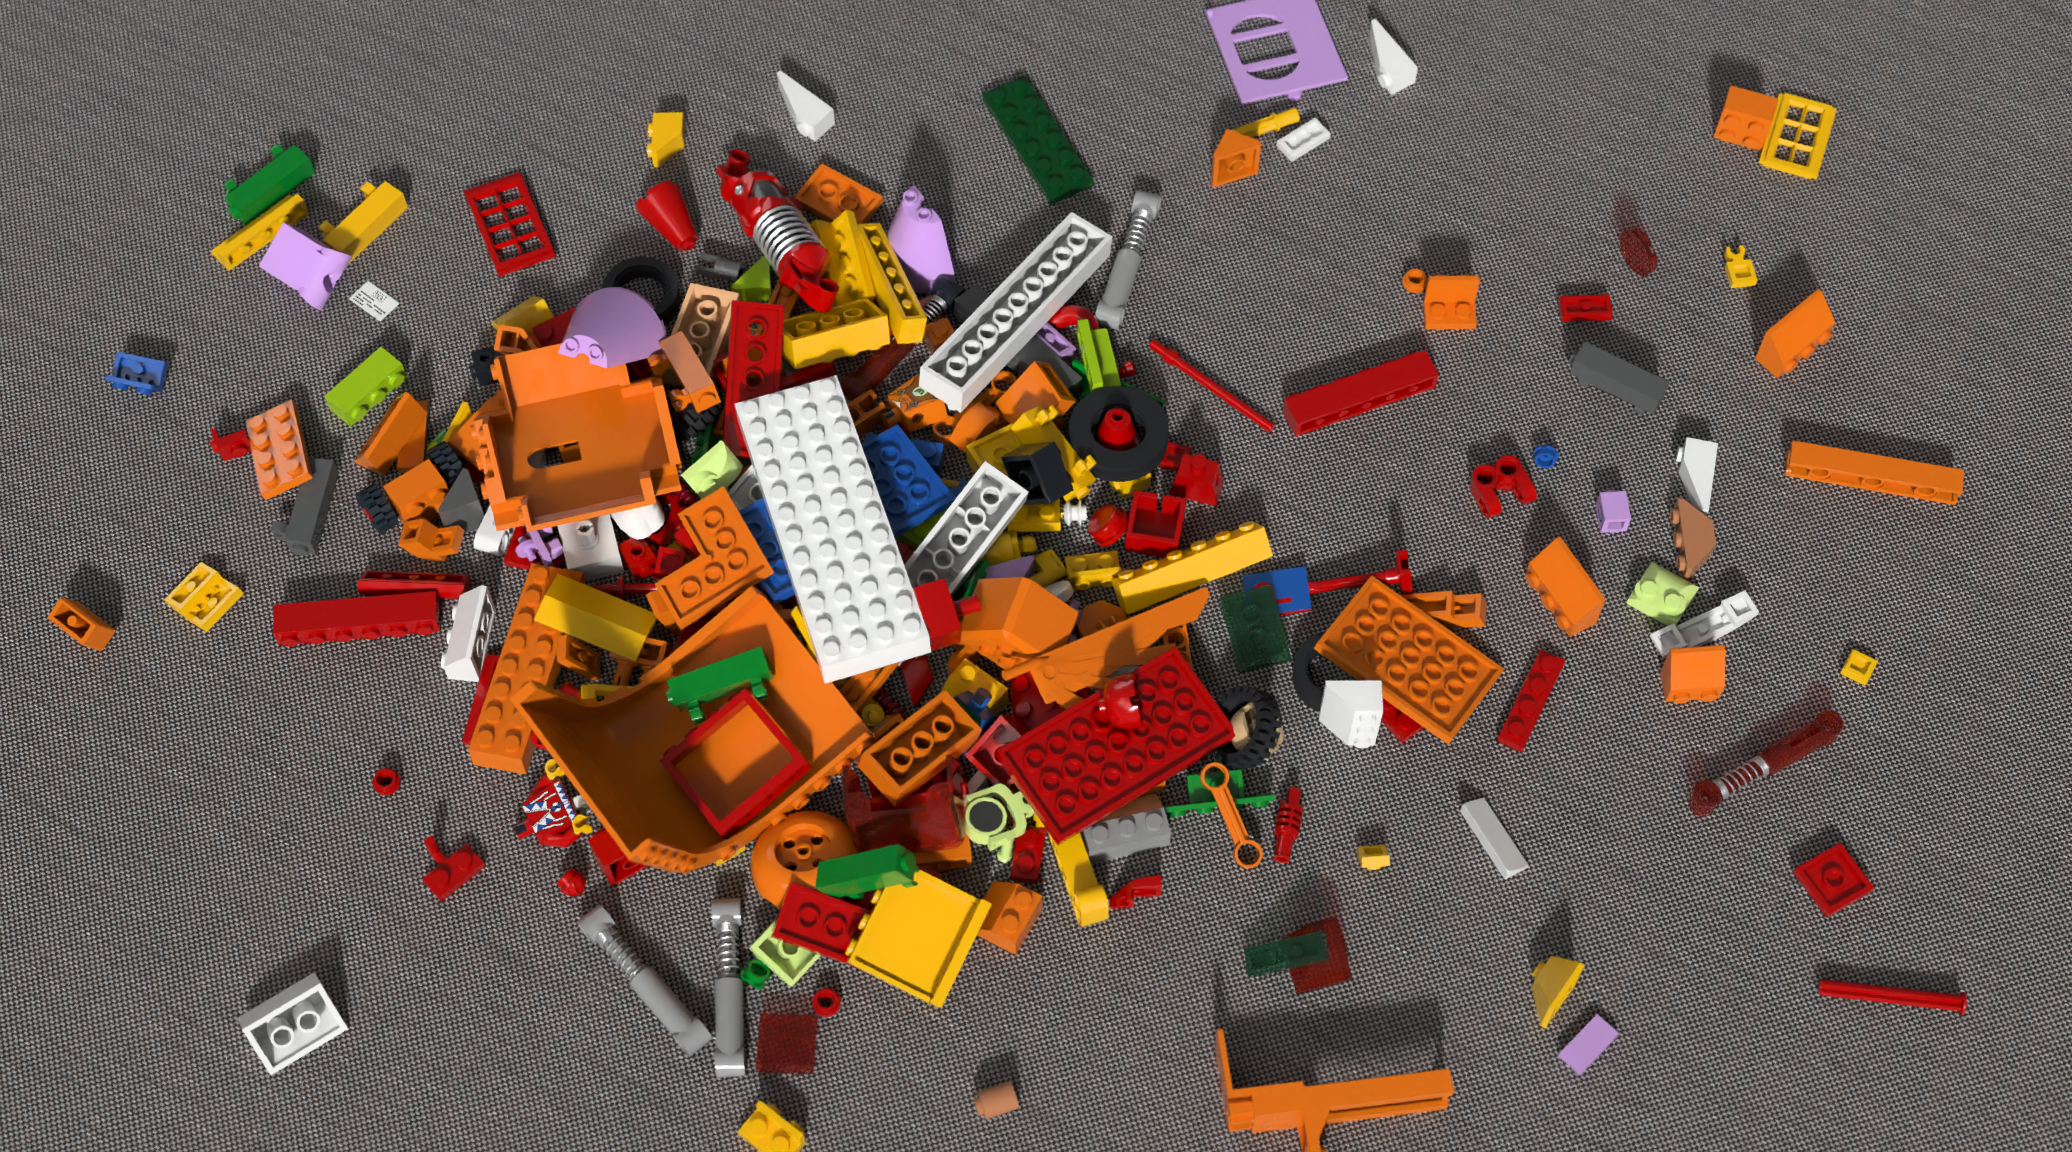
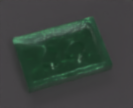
(1255, 629)

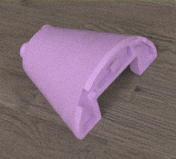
(920, 243)
(613, 328)

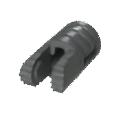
(723, 268)

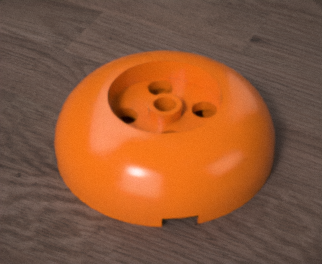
(803, 832)

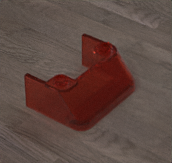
(918, 828)

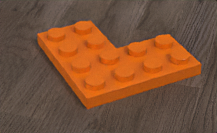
(727, 562)

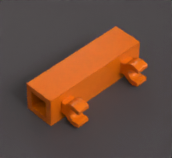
(689, 371)

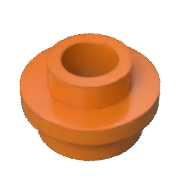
(1414, 275)

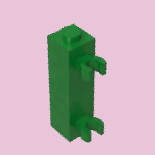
(268, 184)
(719, 680)
(867, 872)

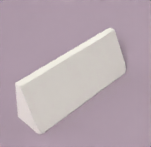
(1493, 837)

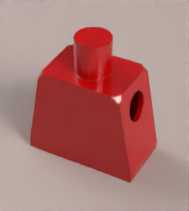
(1198, 480)

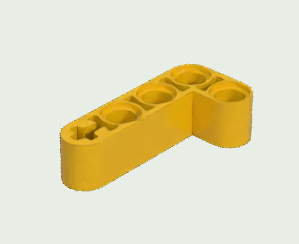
(1080, 881)

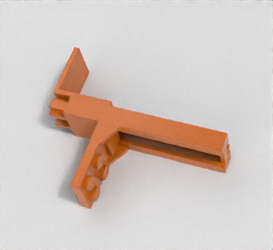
(1317, 1105)

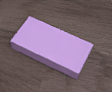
(1588, 1044)

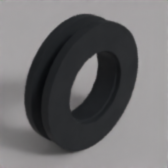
(1120, 465)

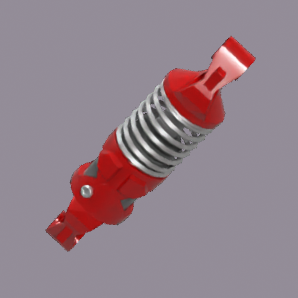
(778, 230)

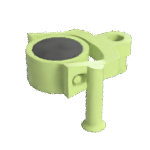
(987, 818)

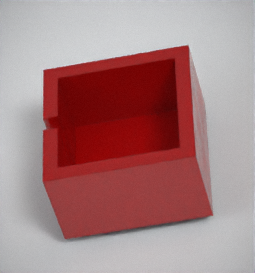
(1155, 531)

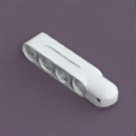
(487, 537)

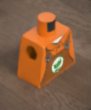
(913, 407)

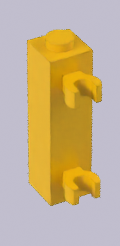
(367, 221)
(1038, 427)

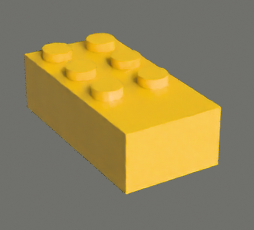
(834, 334)

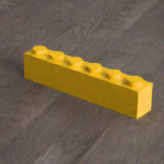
(892, 286)
(1191, 567)

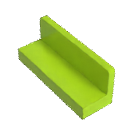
(1097, 356)

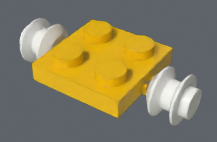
(1046, 517)

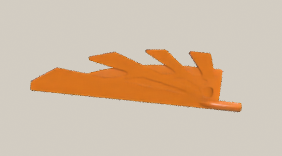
(1103, 652)

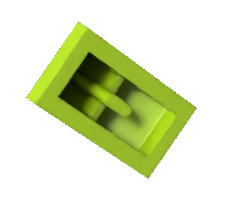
(755, 283)

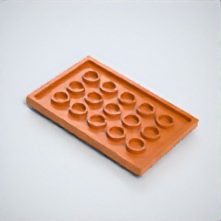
(1418, 660)

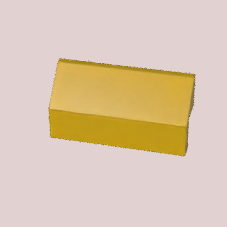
(847, 256)
(596, 617)

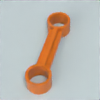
(987, 398)
(1231, 815)

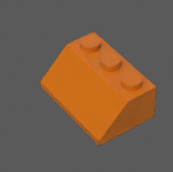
(1796, 335)
(1565, 588)

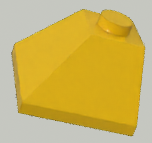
(1553, 985)

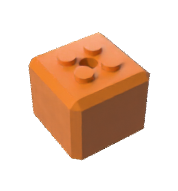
(1016, 621)

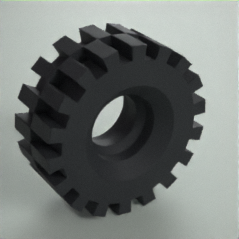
(688, 421)

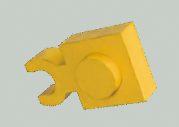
(1739, 271)

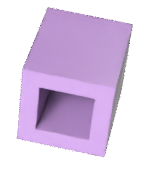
(1613, 511)

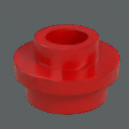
(383, 775)
(826, 994)

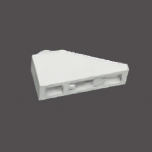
(1392, 64)
(809, 112)
(1697, 470)

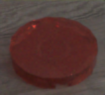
(1636, 251)

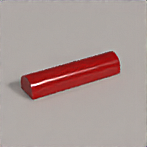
(392, 582)

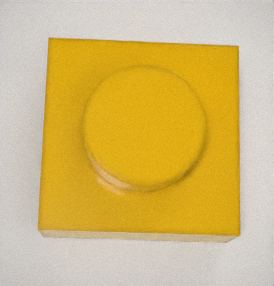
(1373, 856)

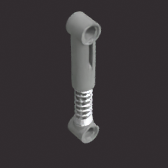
(1112, 306)
(644, 980)
(729, 1002)

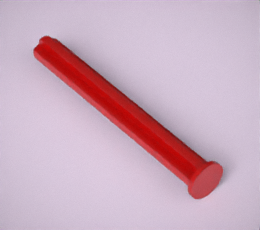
(1893, 995)

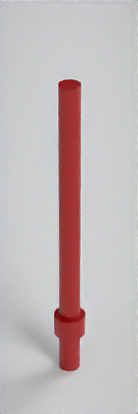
(1173, 358)

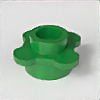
(755, 973)

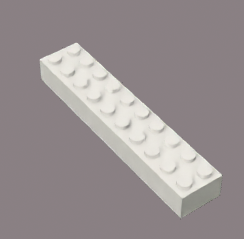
(1015, 312)

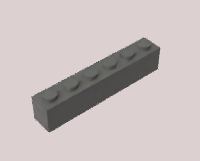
(1032, 351)

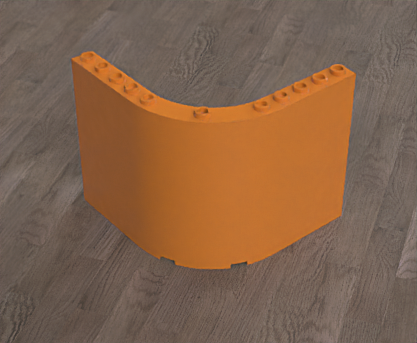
(616, 743)

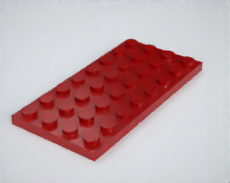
(1087, 768)

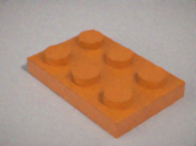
(831, 193)

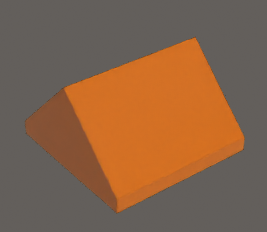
(1235, 158)

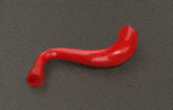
(1070, 314)

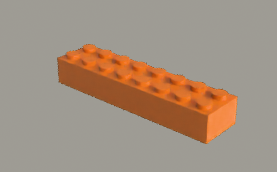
(528, 654)

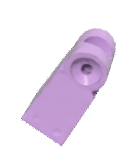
(304, 264)

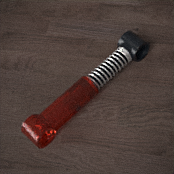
(886, 358)

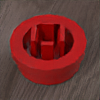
(1108, 524)

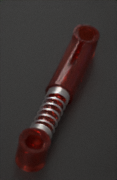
(1767, 761)

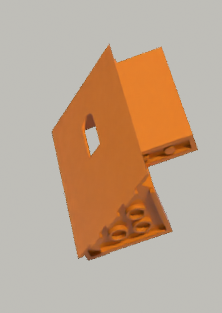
(563, 400)

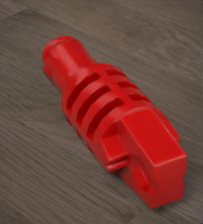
(1288, 824)

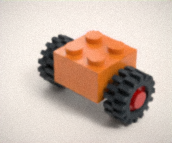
(414, 493)

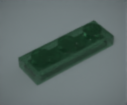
(1286, 954)

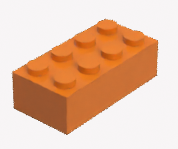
(919, 748)

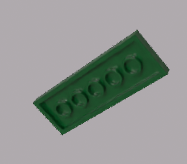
(1037, 140)

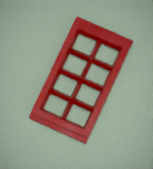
(525, 259)

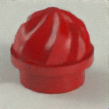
(571, 883)

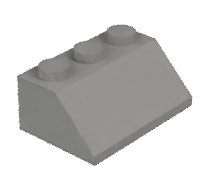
(1129, 830)

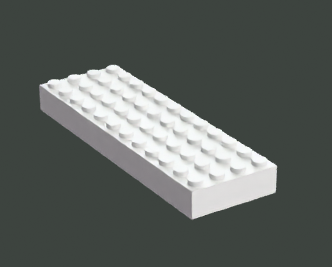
(832, 530)

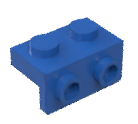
(138, 372)

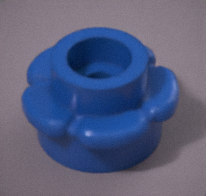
(1545, 456)

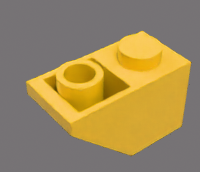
(667, 136)

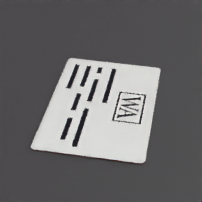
(374, 301)

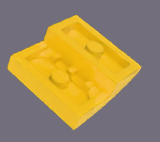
(203, 596)

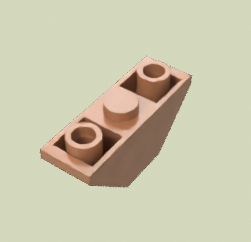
(1692, 536)

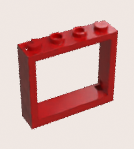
(760, 798)

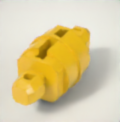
(1009, 548)

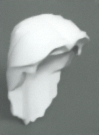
(640, 521)

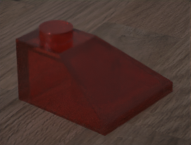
(1323, 973)

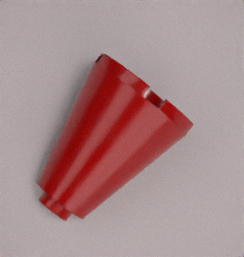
(669, 214)
(1117, 431)

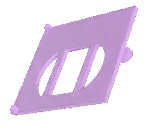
(1309, 35)

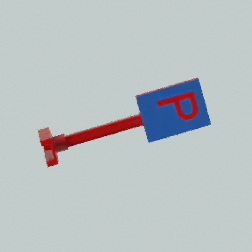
(1293, 590)

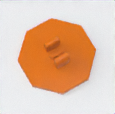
(1099, 616)

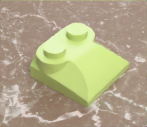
(713, 470)
(1662, 595)
(782, 958)

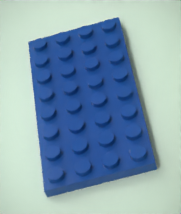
(906, 488)

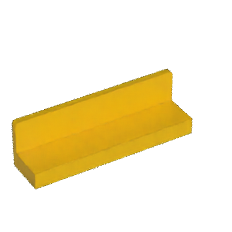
(259, 231)

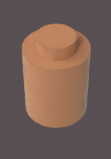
(996, 1100)

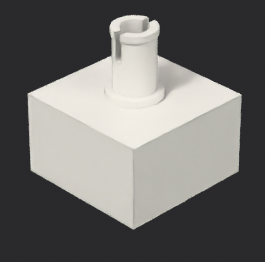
(591, 547)

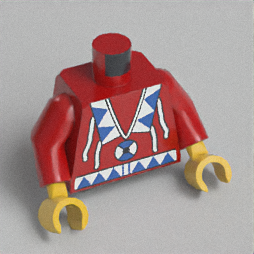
(551, 812)

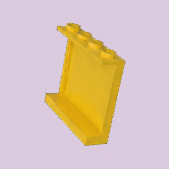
(918, 936)

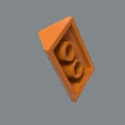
(391, 434)

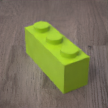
(365, 386)

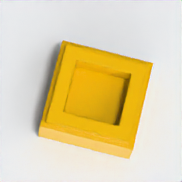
(1859, 667)

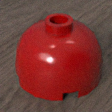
(1122, 702)

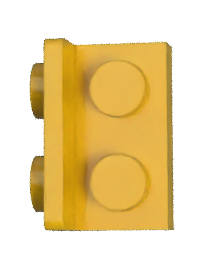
(1092, 569)
(771, 1132)

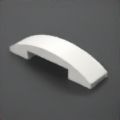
(1707, 626)

